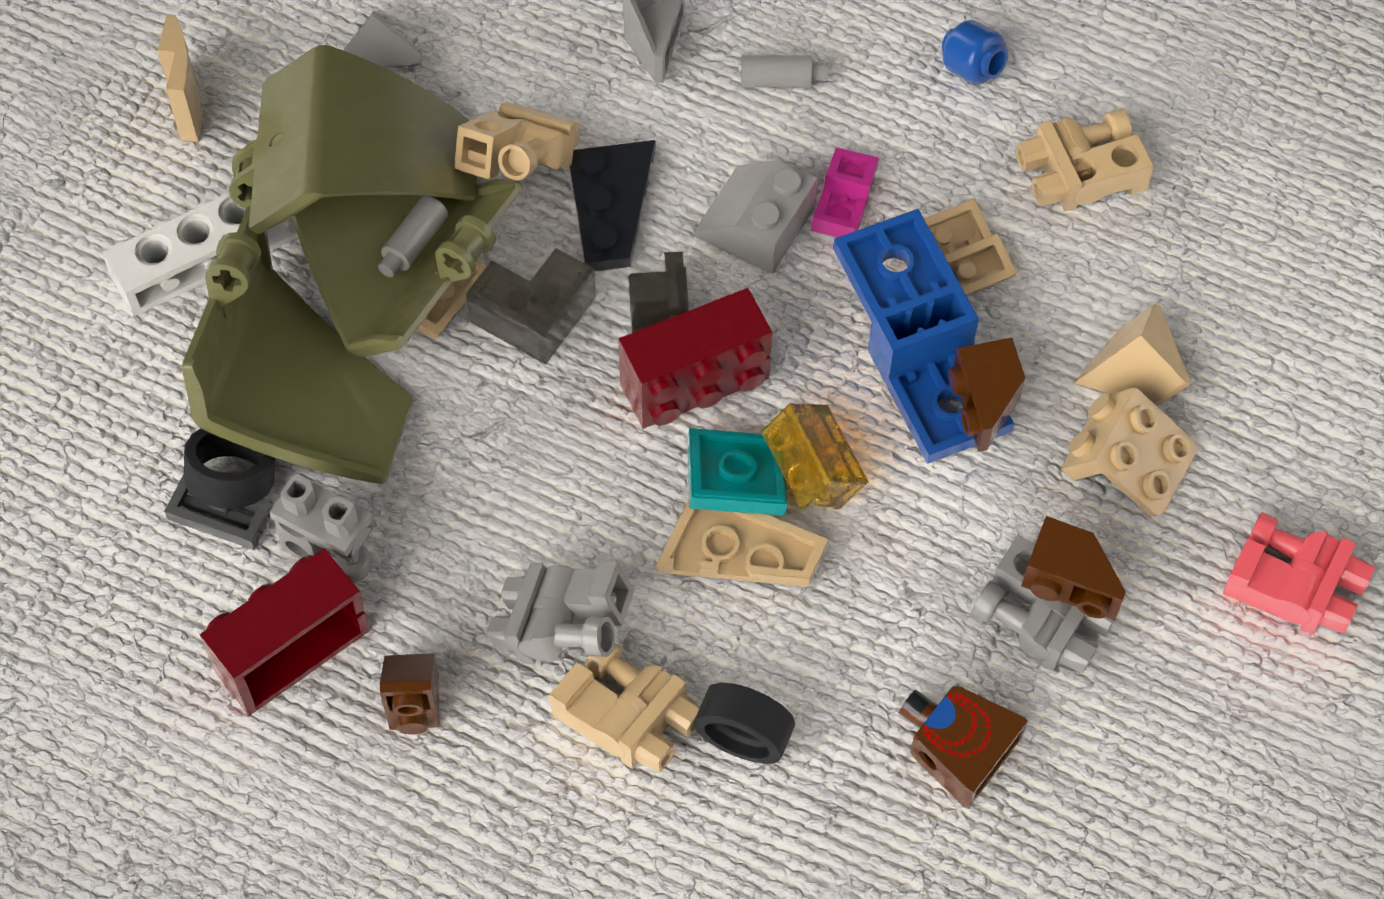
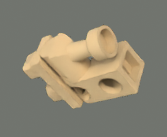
(515, 141)
(1077, 170)
(634, 720)

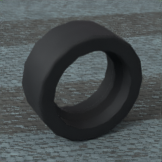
(220, 488)
(744, 723)

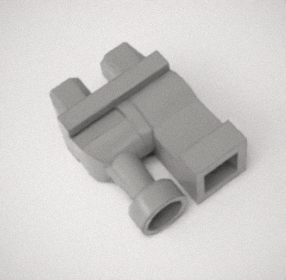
(317, 519)
(561, 610)
(1048, 626)

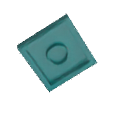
(734, 473)

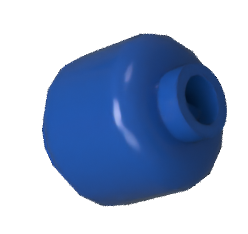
(974, 52)

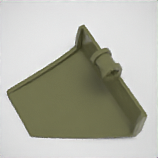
(345, 130)
(344, 247)
(281, 376)

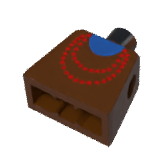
(962, 739)

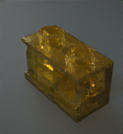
(814, 456)

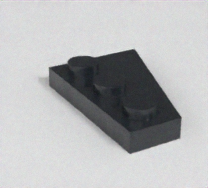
(609, 199)

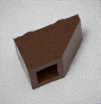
(990, 387)
(1074, 570)
(410, 692)

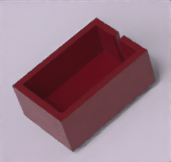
(695, 358)
(285, 631)

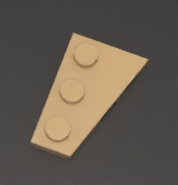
(741, 548)

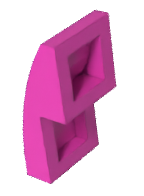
(844, 193)

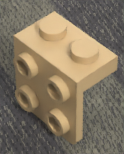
(1133, 448)

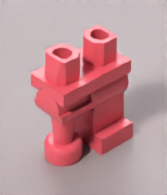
(1303, 588)

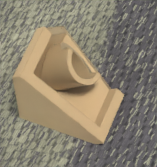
(1139, 357)

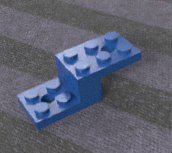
(915, 325)

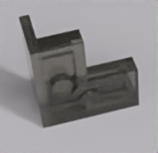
(658, 294)
(535, 312)

